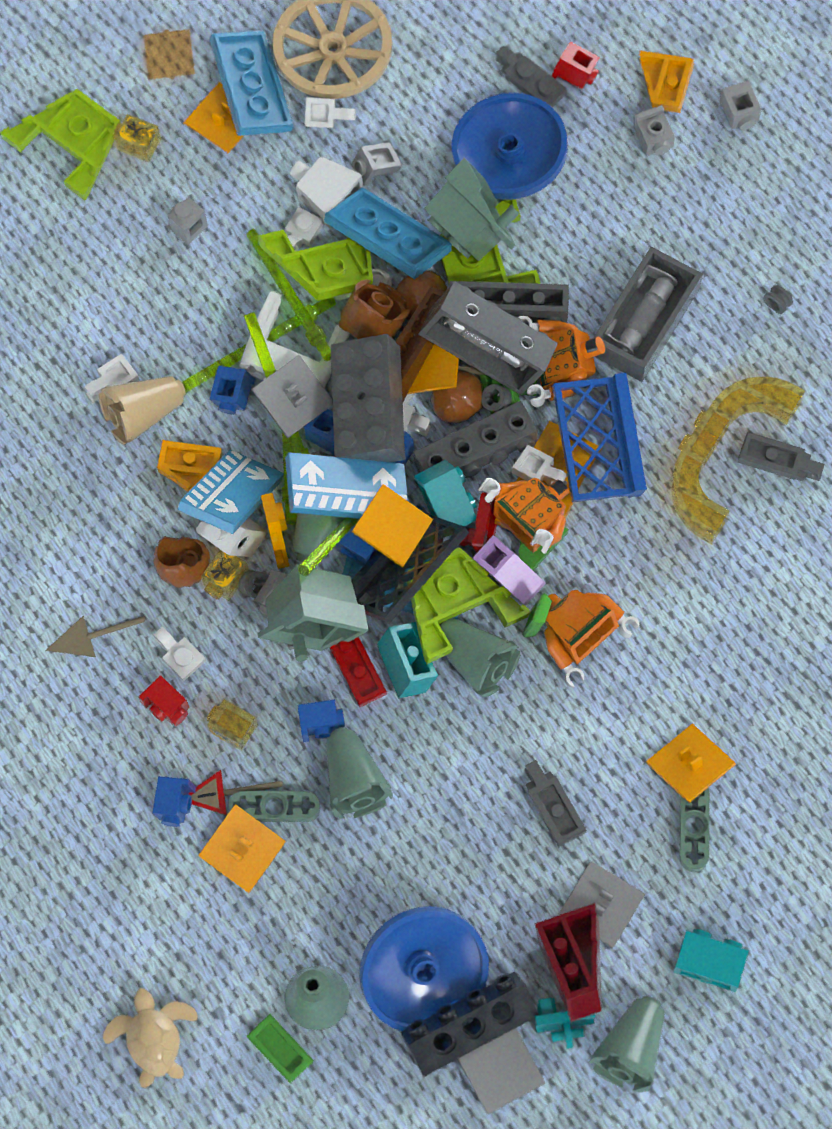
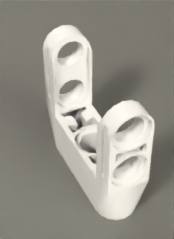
(282, 355)

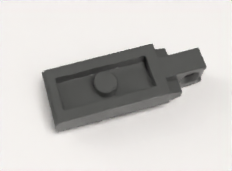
(530, 77)
(779, 458)
(553, 805)

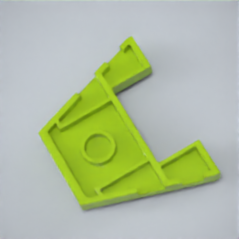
(77, 127)
(490, 267)
(323, 269)
(452, 590)

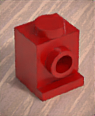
(577, 66)
(165, 702)

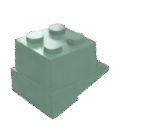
(469, 213)
(313, 612)

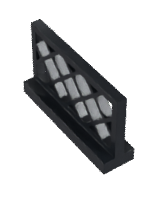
(384, 574)

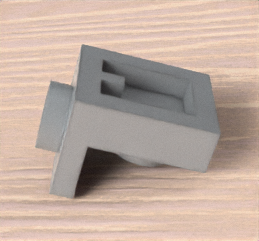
(376, 161)

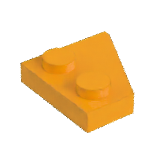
(666, 79)
(276, 524)

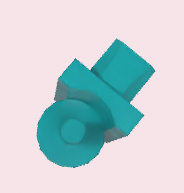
(551, 1020)

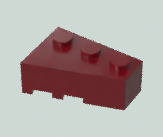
(573, 958)

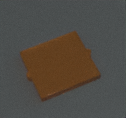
(169, 54)

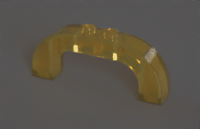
(749, 395)

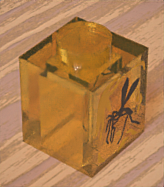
(137, 137)
(223, 575)
(231, 724)

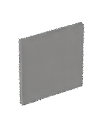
(293, 396)
(613, 897)
(501, 1071)

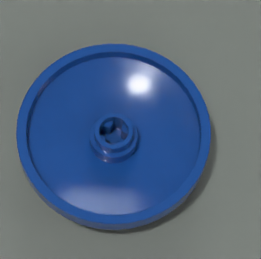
(512, 143)
(421, 964)

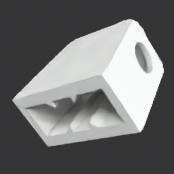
(324, 184)
(231, 543)

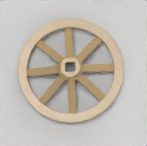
(337, 41)

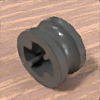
(778, 299)
(502, 392)
(246, 585)

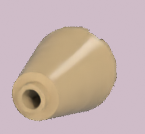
(139, 405)

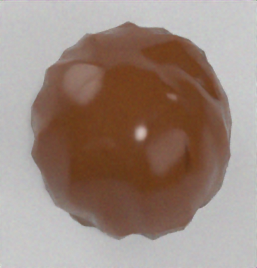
(415, 289)
(460, 402)
(181, 560)

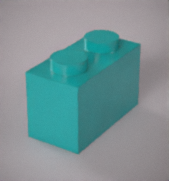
(445, 493)
(405, 660)
(711, 960)

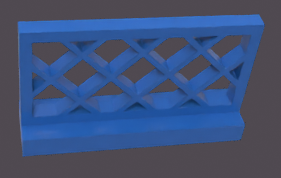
(624, 432)

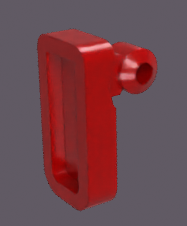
(484, 524)

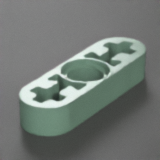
(297, 796)
(685, 848)

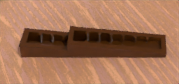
(414, 347)

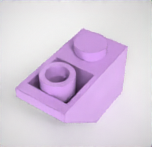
(509, 570)

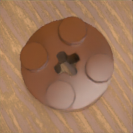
(373, 311)

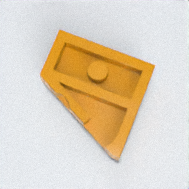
(186, 462)

